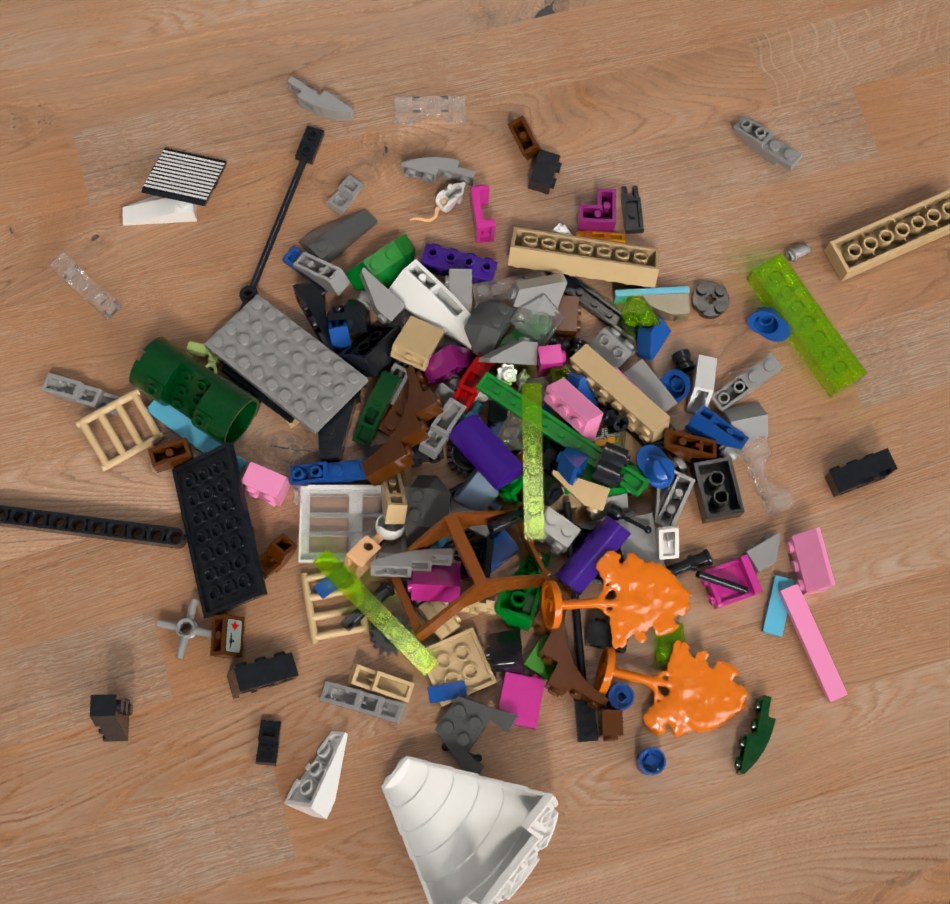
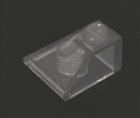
(537, 319)

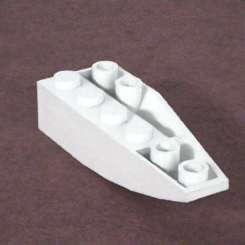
(431, 301)

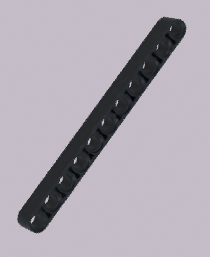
(90, 524)

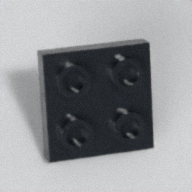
(483, 551)

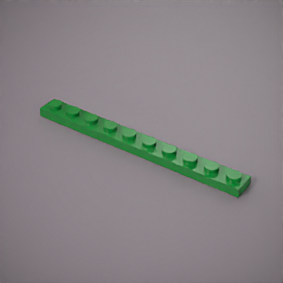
(557, 430)

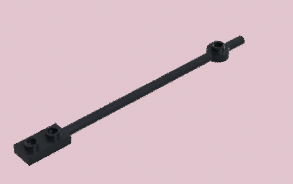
(305, 154)
(585, 716)

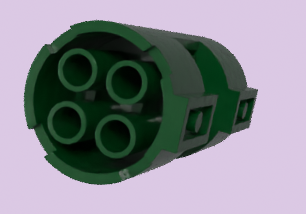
(180, 381)

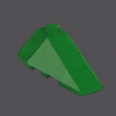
(520, 605)

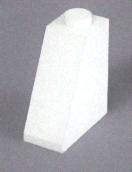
(702, 383)

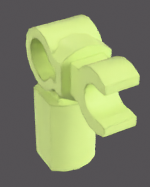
(200, 350)

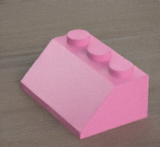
(574, 408)
(810, 561)

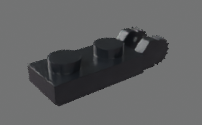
(632, 211)

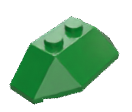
(385, 263)

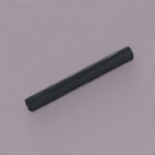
(255, 392)

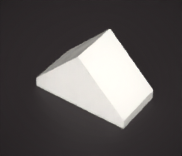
(668, 542)

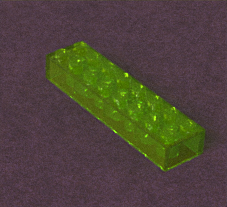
(811, 329)

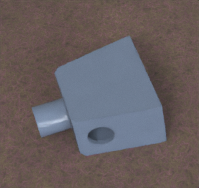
(478, 493)

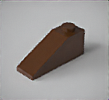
(690, 447)

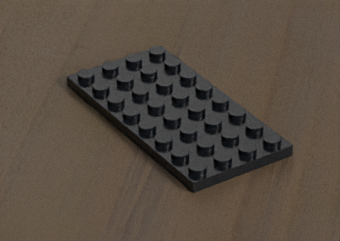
(219, 531)

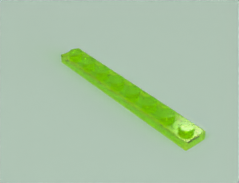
(532, 461)
(376, 612)

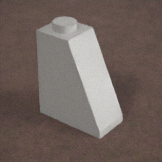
(527, 289)

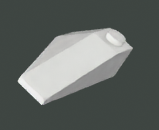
(159, 210)
(319, 785)

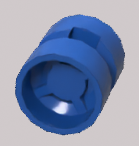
(620, 697)
(651, 761)

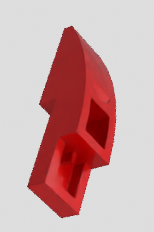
(467, 389)

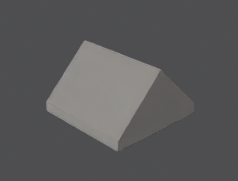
(748, 419)

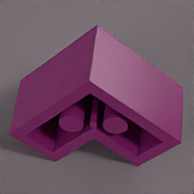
(598, 216)
(448, 362)

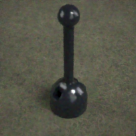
(616, 513)

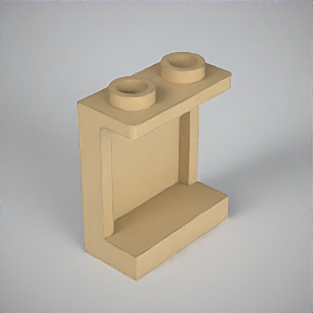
(417, 343)

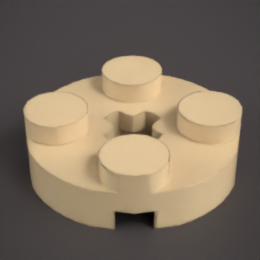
(480, 607)

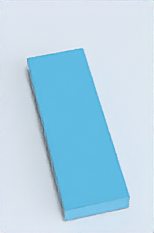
(776, 611)

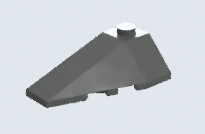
(334, 238)

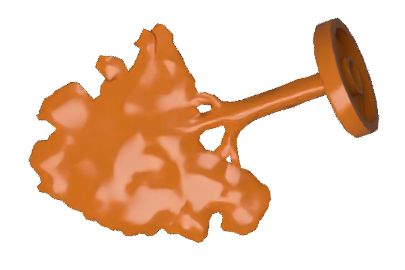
(645, 598)
(697, 697)

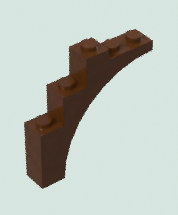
(411, 430)
(564, 674)

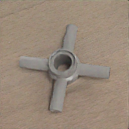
(179, 628)

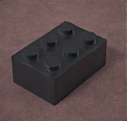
(717, 490)

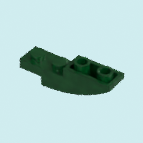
(376, 408)
(754, 744)

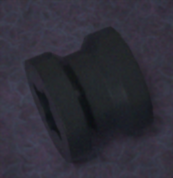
(575, 345)

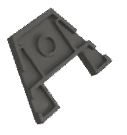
(464, 725)

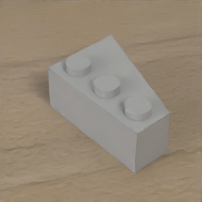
(670, 500)

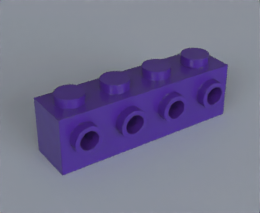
(440, 260)

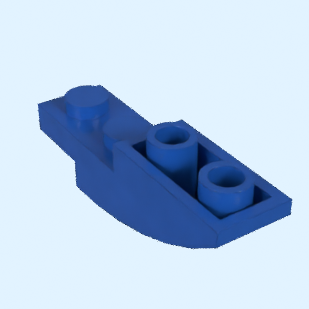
(327, 473)

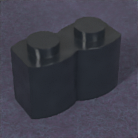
(610, 465)

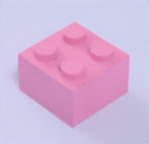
(265, 484)

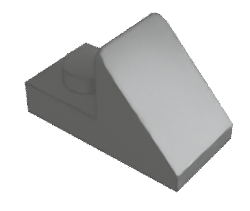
(448, 389)

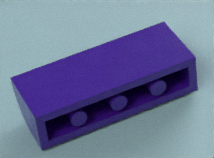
(486, 451)
(581, 565)

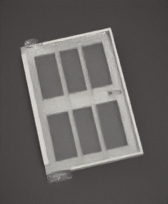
(339, 518)

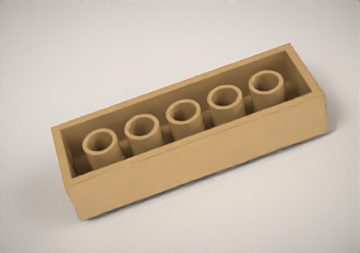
(621, 395)

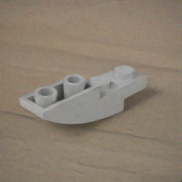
(324, 105)
(764, 143)
(433, 167)
(746, 383)

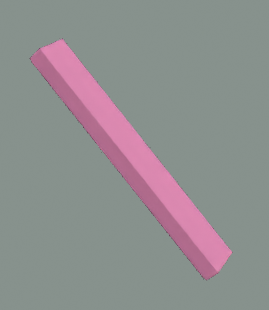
(813, 643)

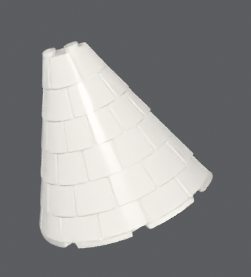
(468, 831)

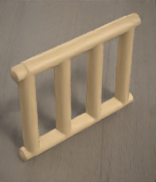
(118, 405)
(313, 617)

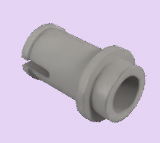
(795, 253)

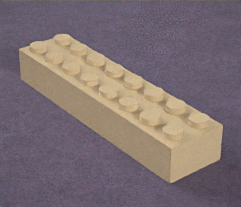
(890, 236)
(584, 257)

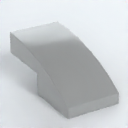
(346, 194)

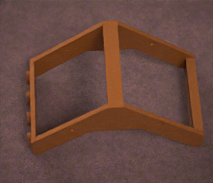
(482, 588)

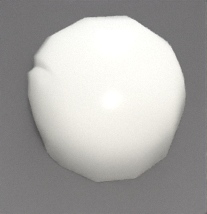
(388, 531)

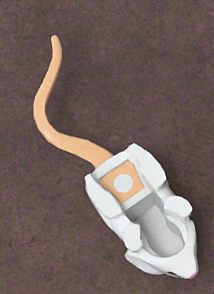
(446, 200)

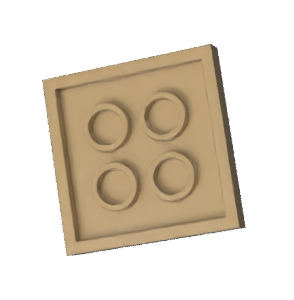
(461, 660)

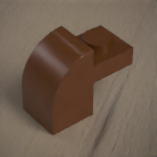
(277, 555)

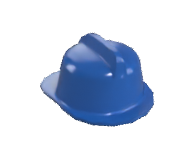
(769, 325)
(677, 384)
(655, 466)

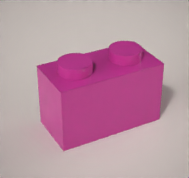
(549, 357)

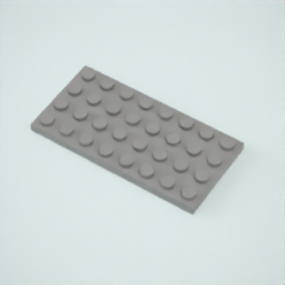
(286, 363)

